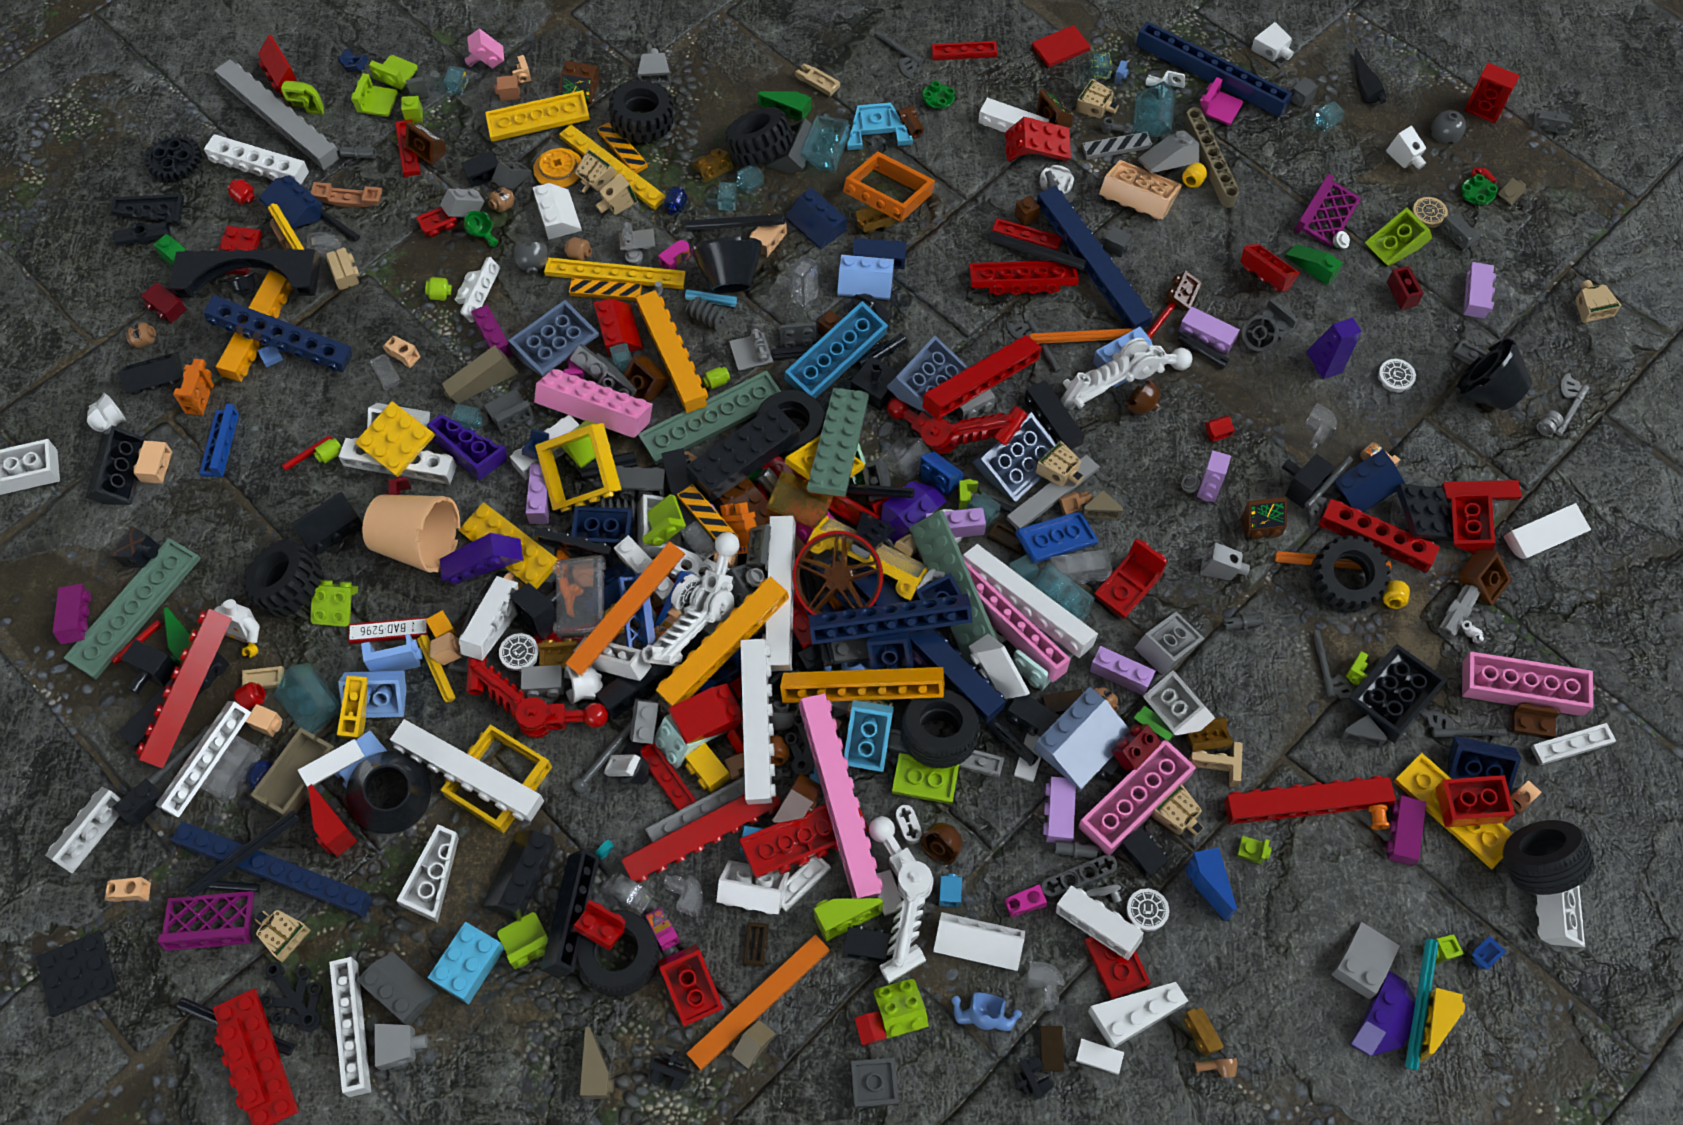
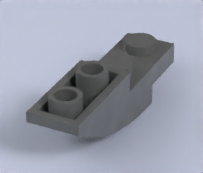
(602, 370)

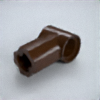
(909, 118)

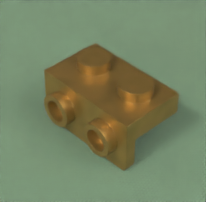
(713, 164)
(870, 219)
(556, 652)
(1211, 736)
(1202, 1031)

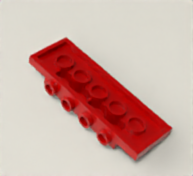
(1022, 276)
(791, 843)
(253, 1060)

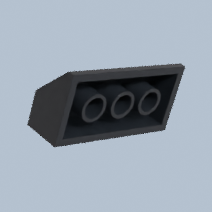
(113, 470)
(519, 874)

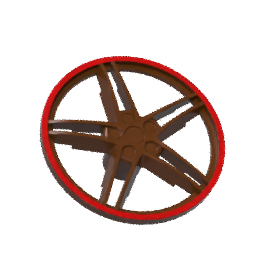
(837, 575)

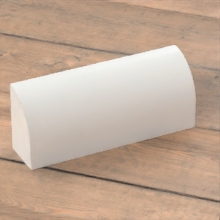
(1547, 532)
(979, 941)

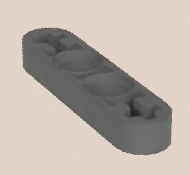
(1077, 874)

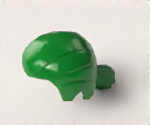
(480, 225)

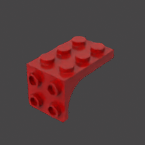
(1039, 138)
(1132, 579)

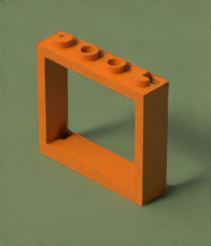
(901, 173)

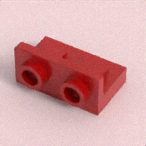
(600, 925)

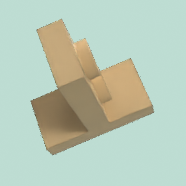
(1222, 762)

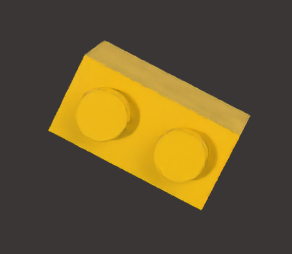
(707, 768)

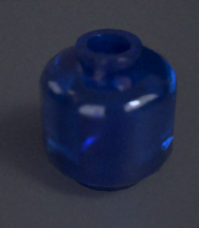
(675, 200)
(256, 772)

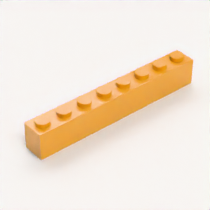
(243, 351)
(671, 351)
(723, 642)
(864, 684)

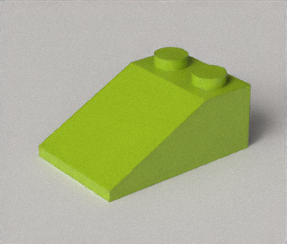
(1399, 237)
(838, 914)

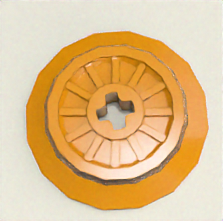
(557, 167)

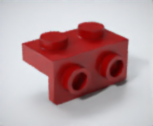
(436, 221)

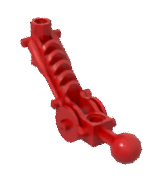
(945, 437)
(531, 714)

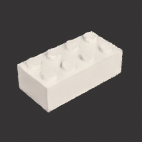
(28, 466)

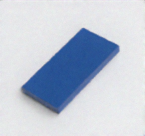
(1056, 537)

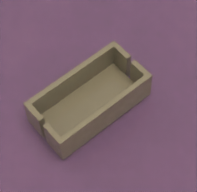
(282, 785)

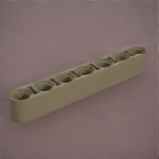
(1212, 158)

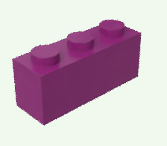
(490, 329)
(71, 613)
(1406, 830)

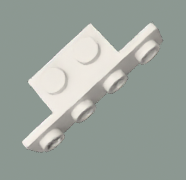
(476, 287)

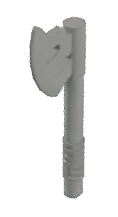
(1579, 394)

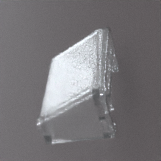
(579, 595)

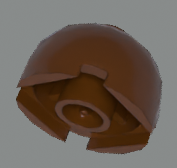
(1144, 398)
(942, 843)

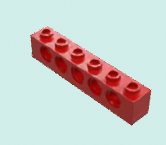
(1390, 533)

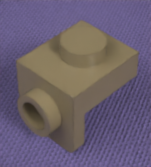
(1512, 191)

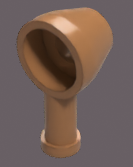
(1226, 1067)

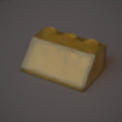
(792, 499)

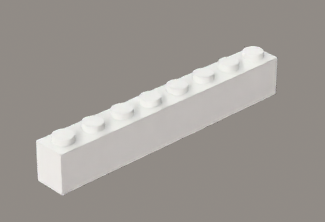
(780, 567)
(1032, 602)
(757, 722)
(466, 770)

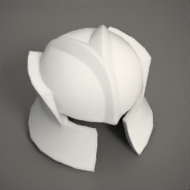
(104, 414)
(583, 687)

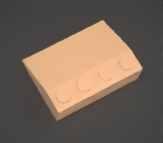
(1140, 189)

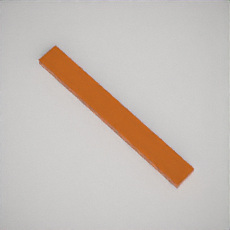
(625, 609)
(758, 1002)

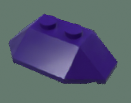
(908, 511)
(1387, 1018)

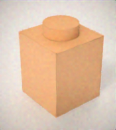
(445, 649)
(264, 720)

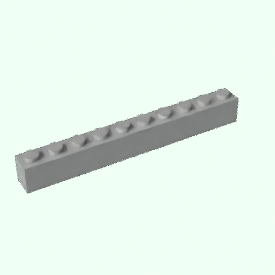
(277, 114)

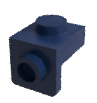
(352, 62)
(536, 437)

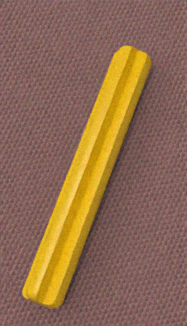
(285, 227)
(436, 670)

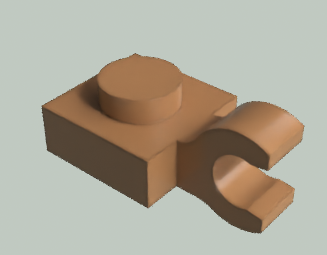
(1073, 502)

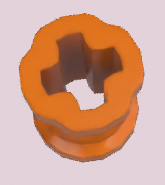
(1379, 818)

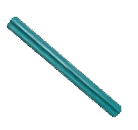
(1421, 1004)

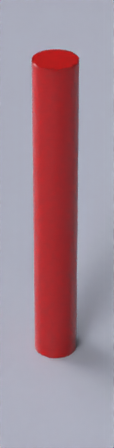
(1160, 320)
(303, 455)
(141, 637)

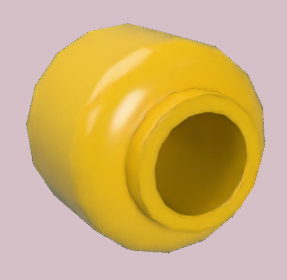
(1194, 175)
(1396, 594)

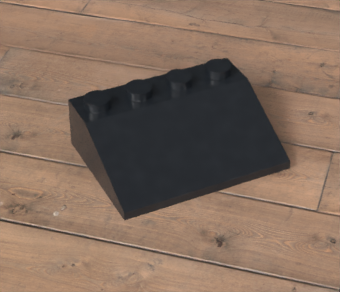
(1397, 692)

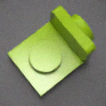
(965, 489)
(1356, 673)
(1253, 850)
(1447, 949)

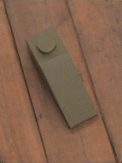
(595, 1076)

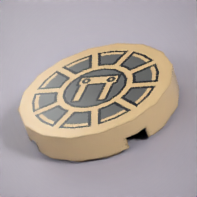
(1430, 211)

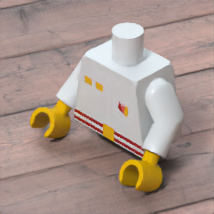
(242, 626)

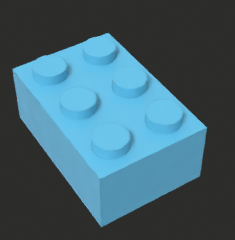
(868, 735)
(466, 963)

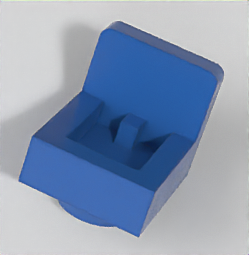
(1487, 953)

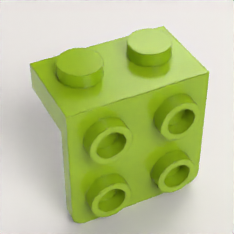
(393, 71)
(373, 99)
(665, 521)
(332, 603)
(523, 940)
(901, 1008)

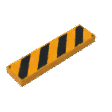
(622, 148)
(605, 289)
(704, 512)

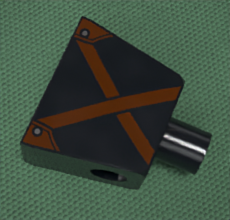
(135, 549)

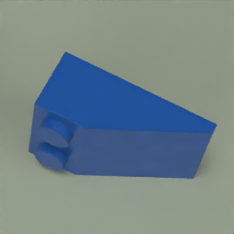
(1211, 880)

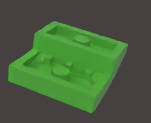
(1149, 717)

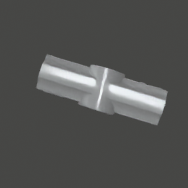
(1458, 611)

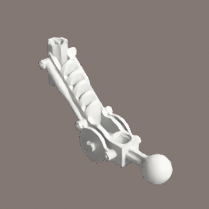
(1134, 361)
(708, 603)
(914, 887)

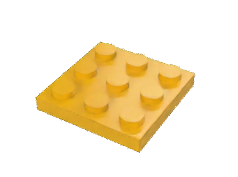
(394, 439)
(803, 460)

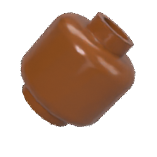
(781, 750)

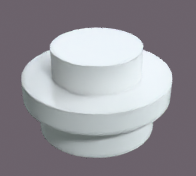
(1341, 240)

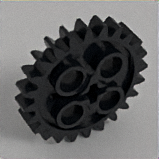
(173, 157)

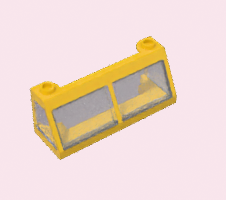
(894, 563)

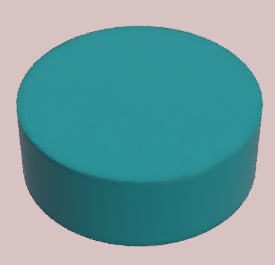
(604, 849)

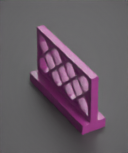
(1317, 201)
(212, 937)

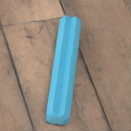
(719, 299)

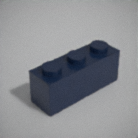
(881, 249)

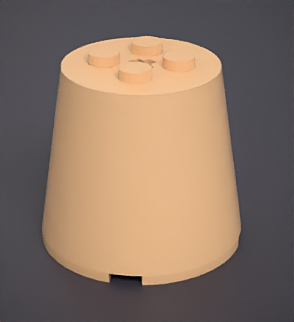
(412, 529)

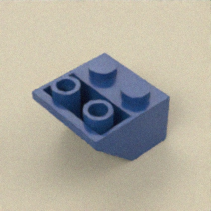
(939, 473)

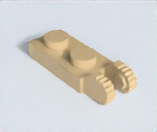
(817, 79)

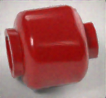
(241, 191)
(250, 695)

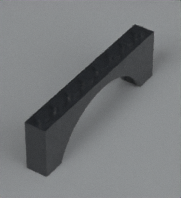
(197, 268)

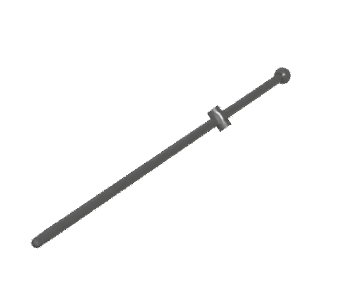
(580, 784)

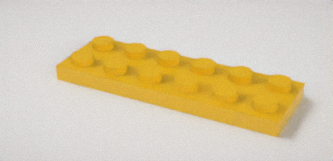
(537, 115)
(536, 562)
(1483, 840)

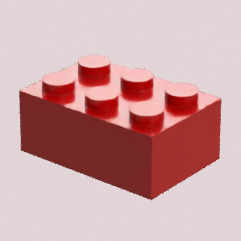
(1491, 92)
(1474, 801)

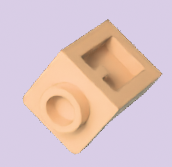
(522, 73)

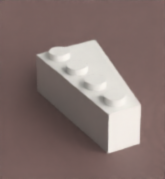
(489, 620)
(430, 876)
(1132, 1014)

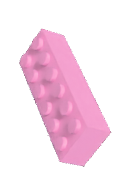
(593, 402)
(1525, 681)
(1136, 798)

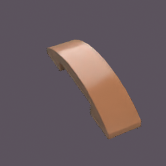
(346, 197)

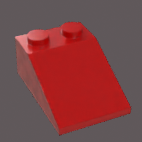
(707, 714)
(331, 831)
(690, 985)

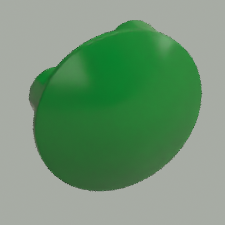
(938, 95)
(1478, 190)

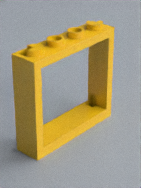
(603, 457)
(533, 780)

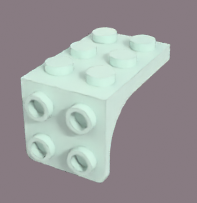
(1031, 670)
(672, 744)

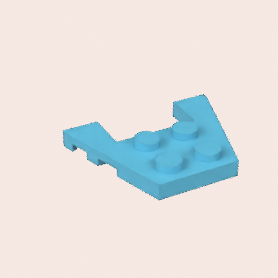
(876, 120)

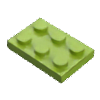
(924, 782)

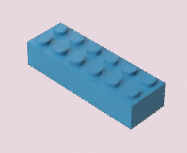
(836, 351)

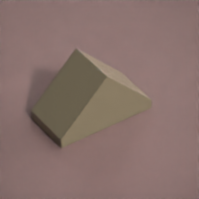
(1102, 508)
(753, 1043)

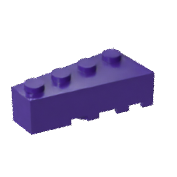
(1334, 348)
(467, 448)
(480, 557)

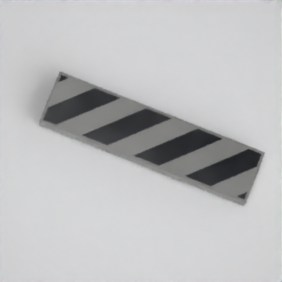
(1116, 145)

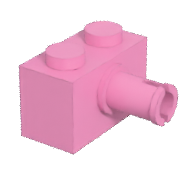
(485, 49)

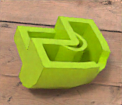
(303, 96)

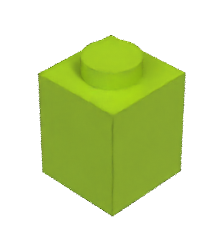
(412, 109)

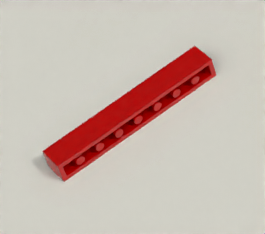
(981, 377)
(184, 688)
(1308, 800)
(694, 836)

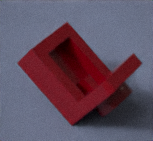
(397, 485)

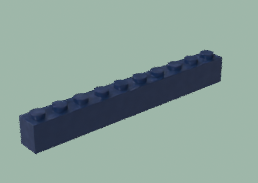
(1209, 66)
(1098, 264)
(937, 652)
(275, 870)

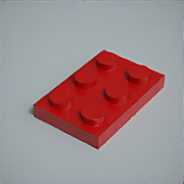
(240, 239)

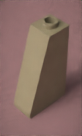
(479, 375)

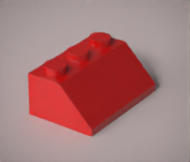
(275, 64)
(1268, 267)
(617, 324)
(1473, 521)

